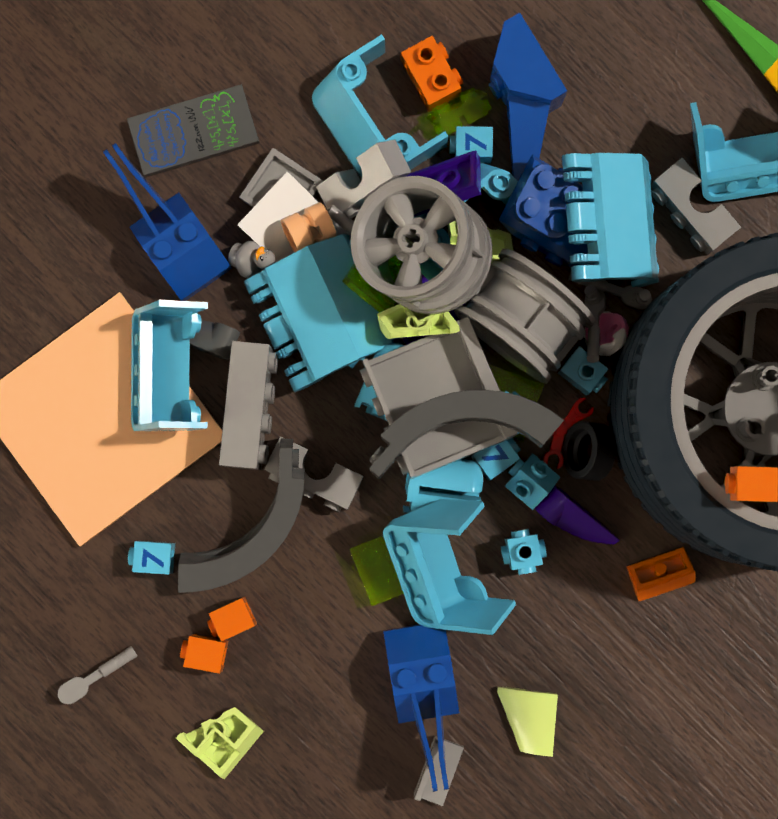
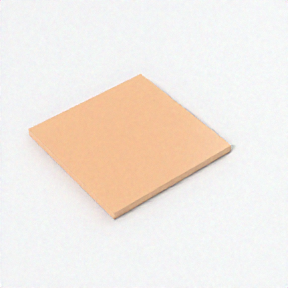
(73, 431)

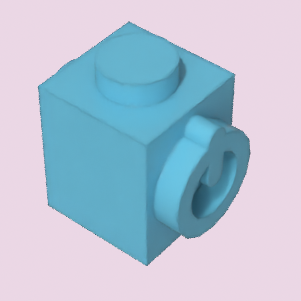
(583, 374)

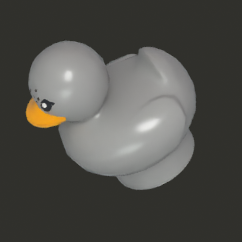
(250, 258)

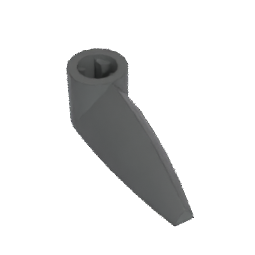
(215, 339)

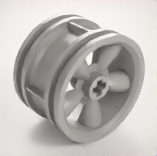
(388, 228)
(526, 315)

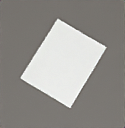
(264, 219)

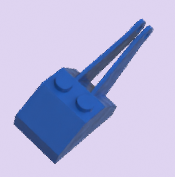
(528, 88)
(174, 238)
(422, 683)

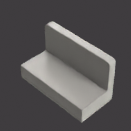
(424, 786)

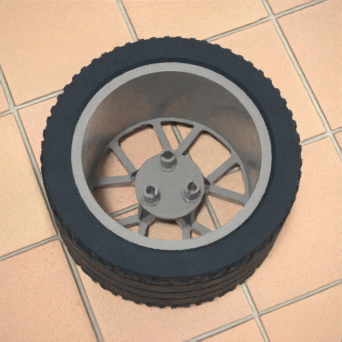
(650, 404)

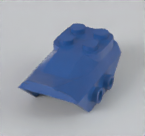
(539, 212)

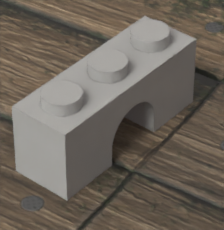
(378, 165)
(674, 191)
(337, 488)

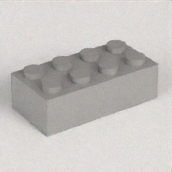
(247, 406)

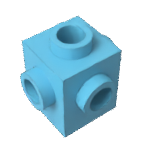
(531, 480)
(511, 554)

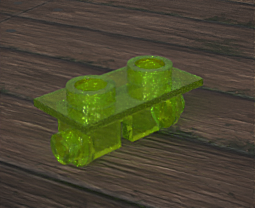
(469, 105)

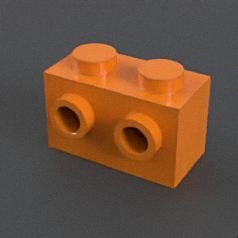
(431, 72)

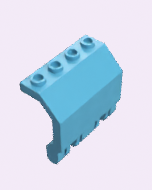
(618, 214)
(318, 311)

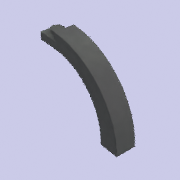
(469, 405)
(231, 562)

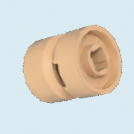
(308, 228)

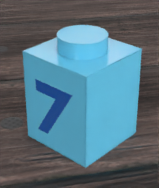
(471, 139)
(497, 458)
(152, 557)

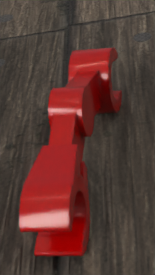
(558, 436)

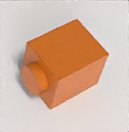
(752, 484)
(231, 619)
(204, 653)

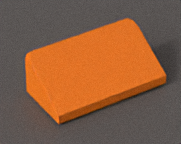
(661, 574)

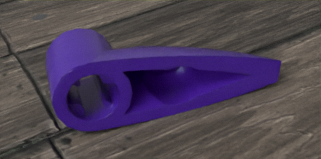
(571, 517)

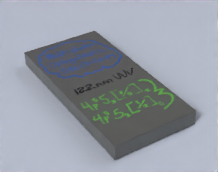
(193, 130)

